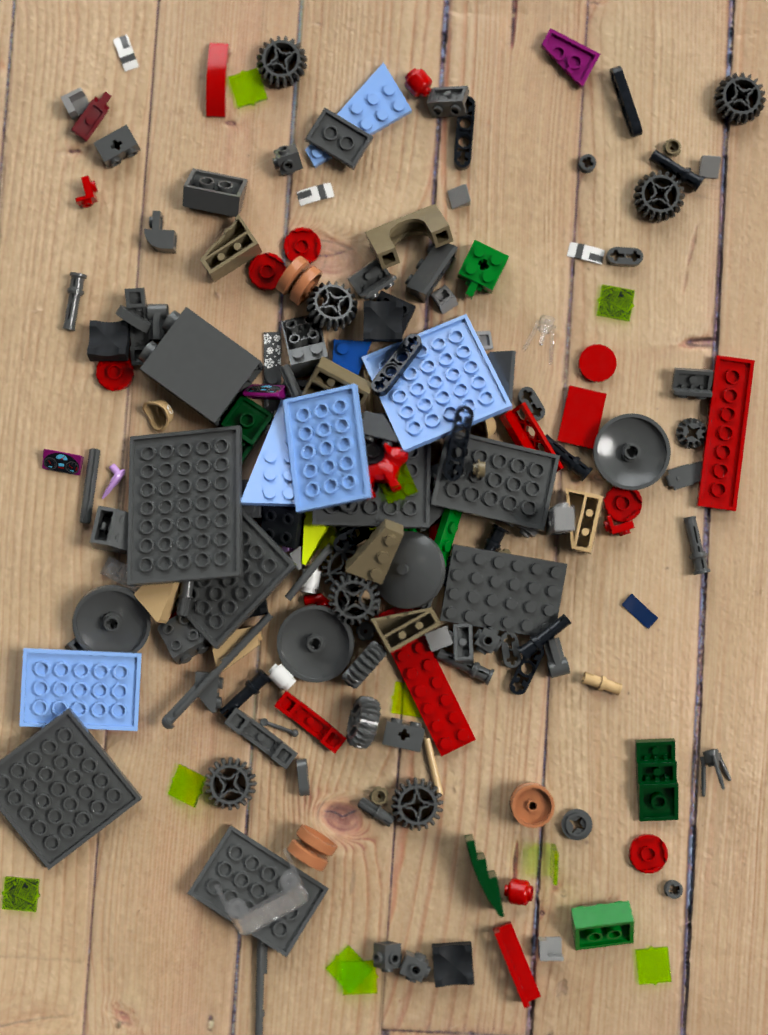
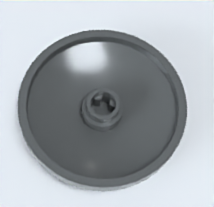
(631, 452)
(414, 573)
(111, 620)
(315, 643)

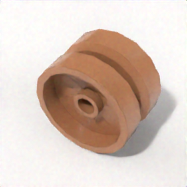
(299, 280)
(543, 805)
(312, 847)

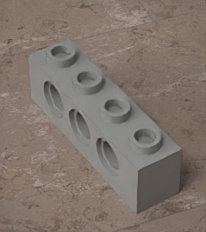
(560, 519)

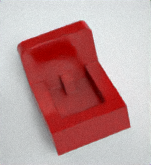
(90, 188)
(622, 529)

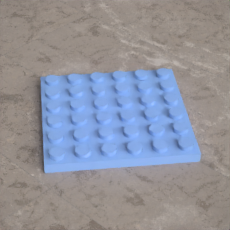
(443, 375)

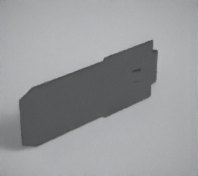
(684, 475)

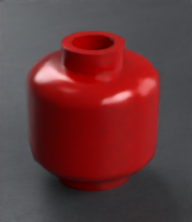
(418, 83)
(519, 892)

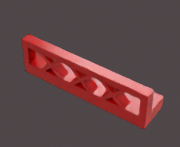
(519, 432)
(516, 963)

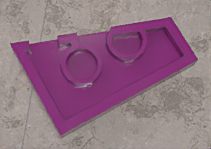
(570, 56)

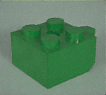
(482, 279)

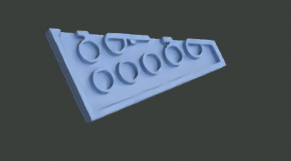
(370, 109)

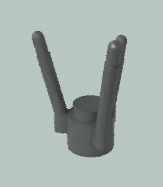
(712, 758)

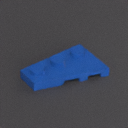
(349, 353)

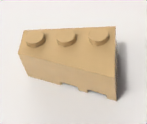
(587, 514)

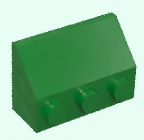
(602, 925)

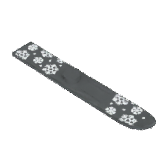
(272, 374)

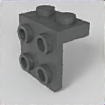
(371, 280)
(182, 639)

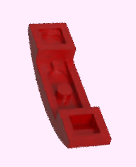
(216, 80)
(310, 721)

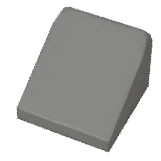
(709, 166)
(459, 196)
(444, 299)
(485, 339)
(296, 556)

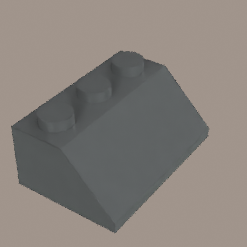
(214, 192)
(430, 270)
(504, 366)

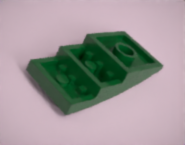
(253, 421)
(656, 779)
(487, 879)

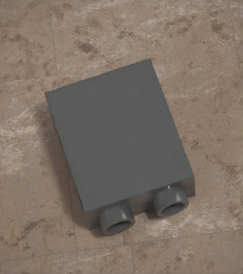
(200, 365)

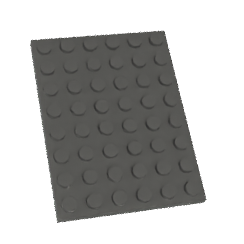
(185, 506)

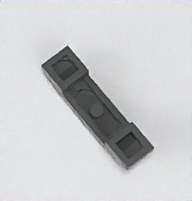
(137, 303)
(261, 737)

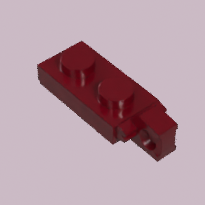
(91, 117)

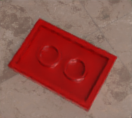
(581, 417)

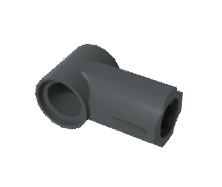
(156, 316)
(556, 663)

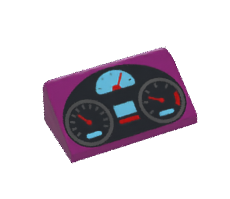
(262, 391)
(62, 462)

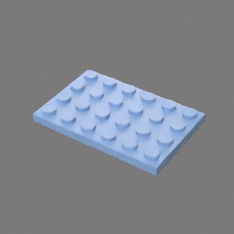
(327, 448)
(94, 684)

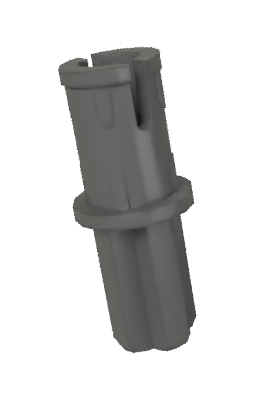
(185, 598)
(376, 812)

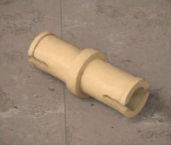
(601, 683)

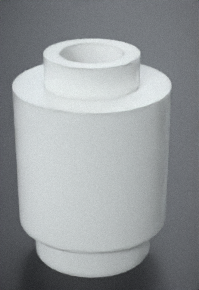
(312, 583)
(281, 676)

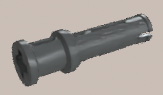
(75, 292)
(698, 555)
(474, 670)

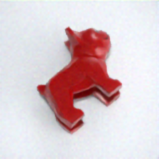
(388, 469)

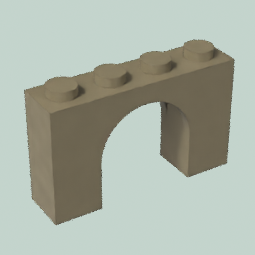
(426, 222)

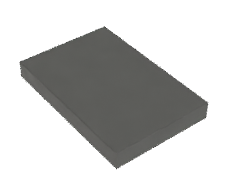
(339, 138)

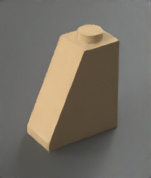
(159, 599)
(231, 642)

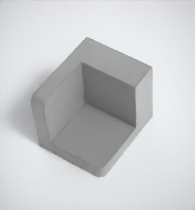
(75, 102)
(439, 638)
(550, 949)

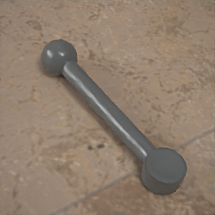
(264, 722)

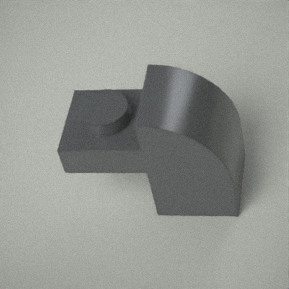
(160, 240)

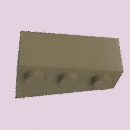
(405, 627)

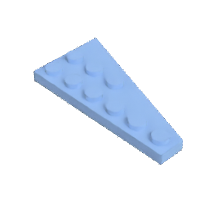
(272, 477)

